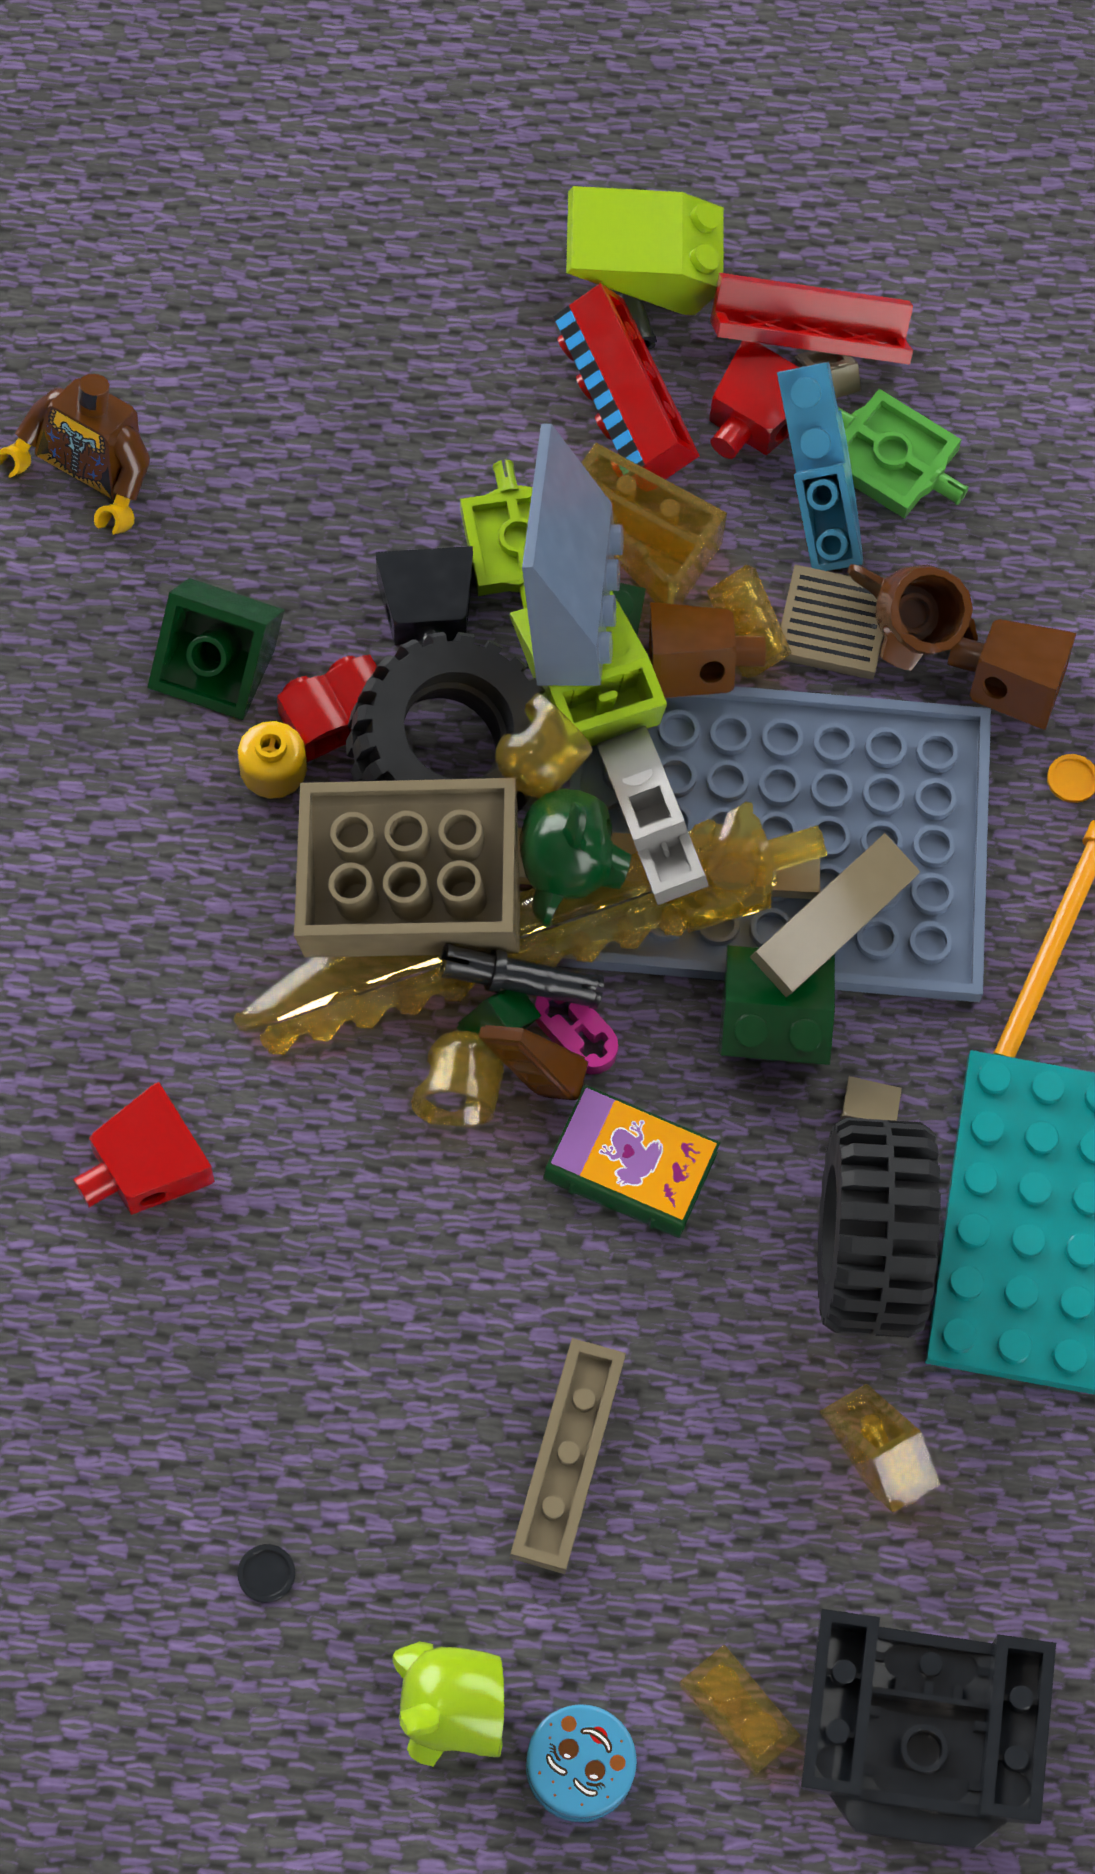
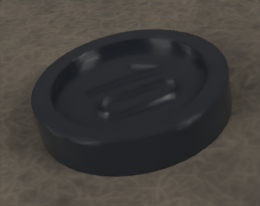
(266, 1573)

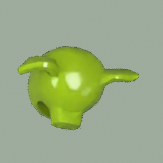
(450, 1701)

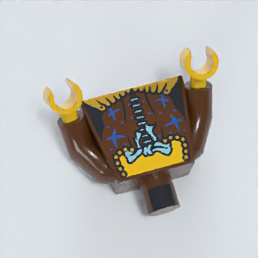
(91, 440)

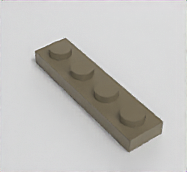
(568, 1456)

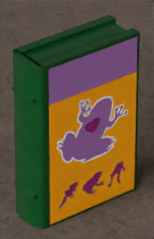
(631, 1161)

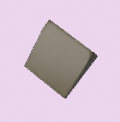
(843, 370)
(870, 1100)

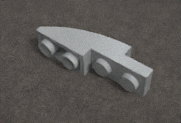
(652, 815)

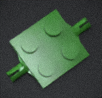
(899, 454)

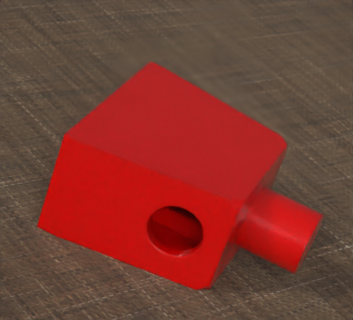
(750, 402)
(144, 1156)

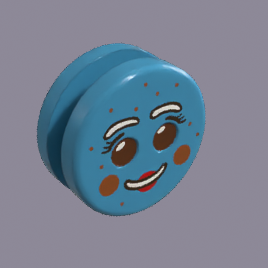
(580, 1763)

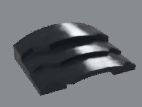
(928, 1730)

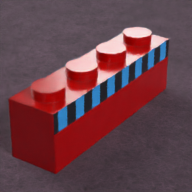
(624, 383)

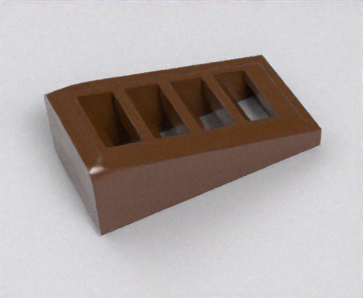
(537, 1061)

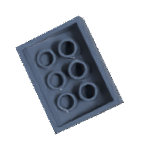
(569, 568)

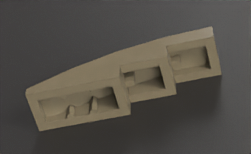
(835, 915)

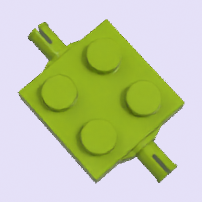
(498, 531)

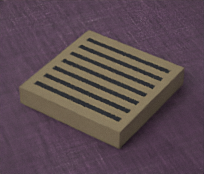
(831, 623)

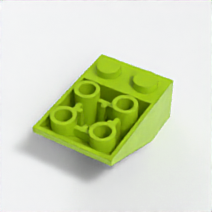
(627, 692)

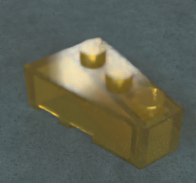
(664, 527)

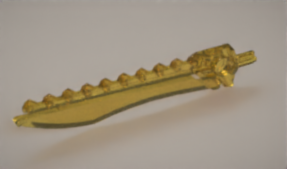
(740, 877)

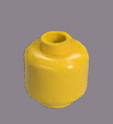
(272, 759)

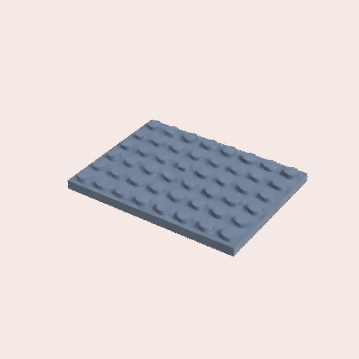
(856, 774)

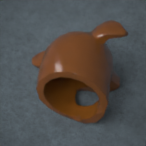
(918, 611)

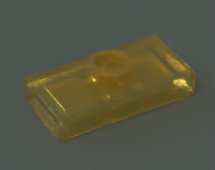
(752, 613)

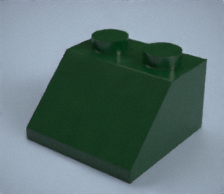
(214, 647)
(765, 1023)

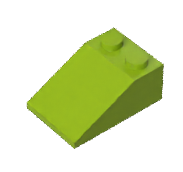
(647, 244)

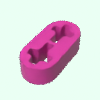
(567, 1036)

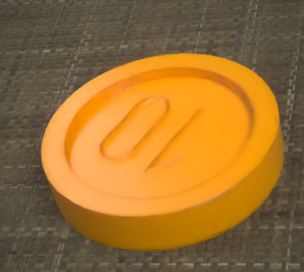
(1072, 778)

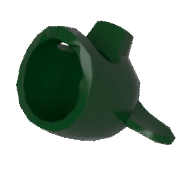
(569, 850)

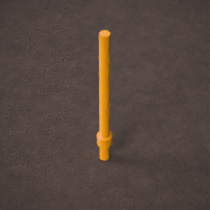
(1050, 950)

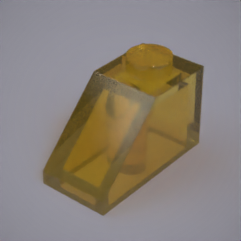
(882, 1447)

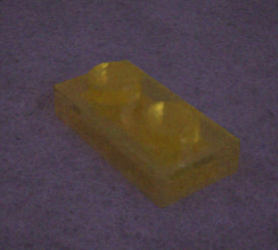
(739, 1710)

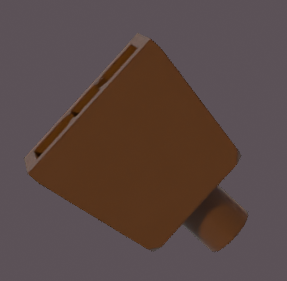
(698, 649)
(1016, 668)

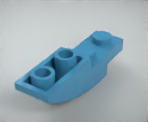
(821, 467)

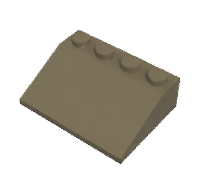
(407, 867)

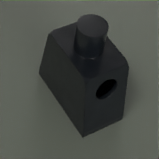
(425, 591)

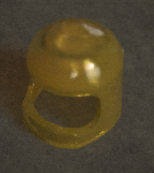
(545, 752)
(462, 1066)

